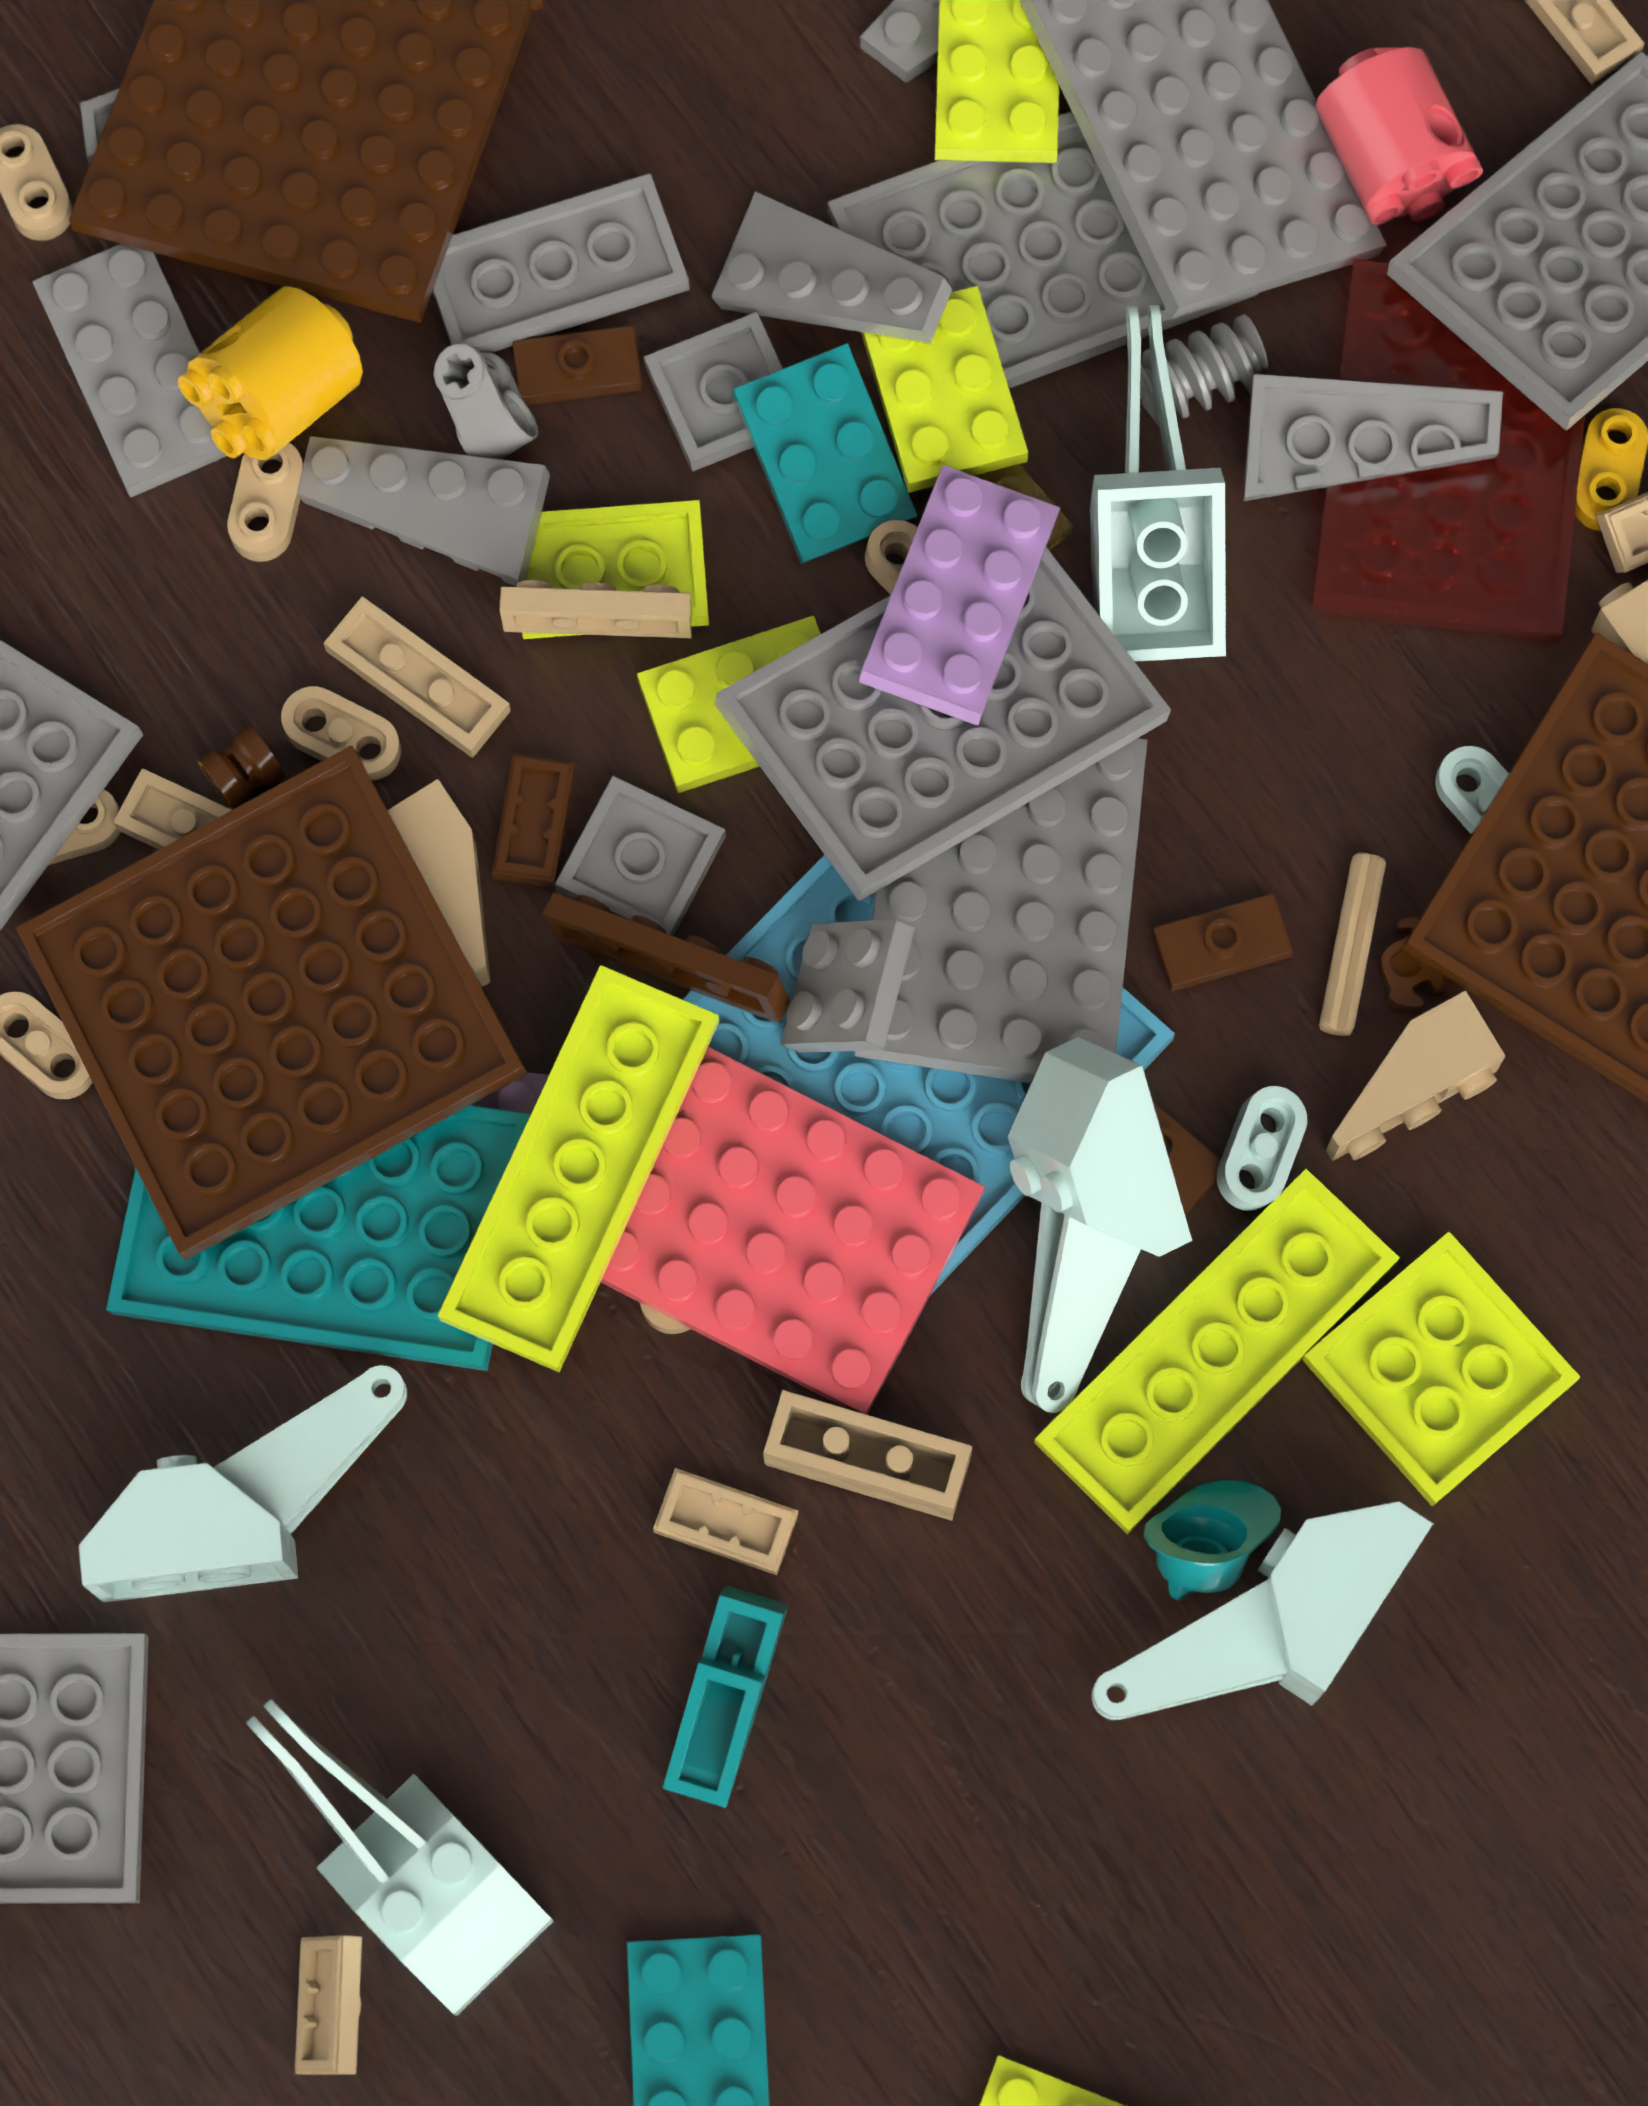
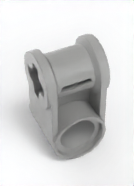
(483, 402)

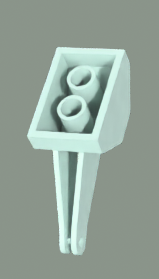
(1159, 532)
(1106, 1191)
(235, 1521)
(1284, 1630)
(419, 1879)

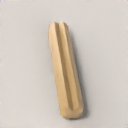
(1352, 944)

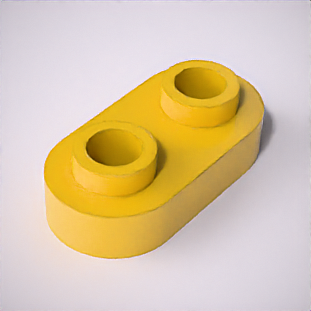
(1610, 463)

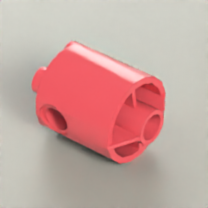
(1396, 134)

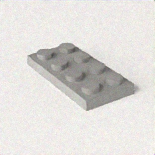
(559, 267)
(127, 357)

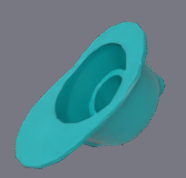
(1209, 1535)

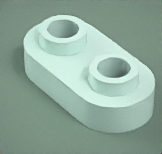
(1486, 771)
(1261, 1152)

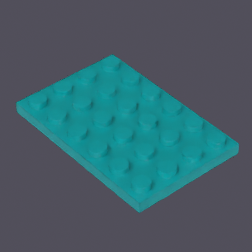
(343, 1265)

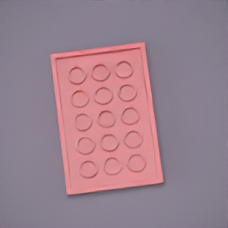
(790, 1232)

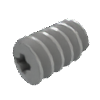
(1207, 366)

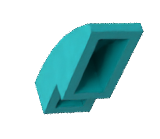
(725, 1696)

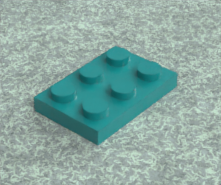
(823, 453)
(698, 2022)

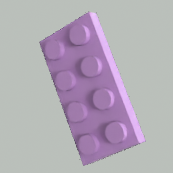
(959, 595)

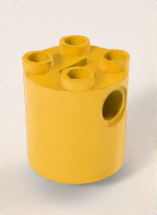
(273, 374)

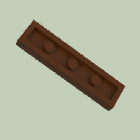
(649, 949)

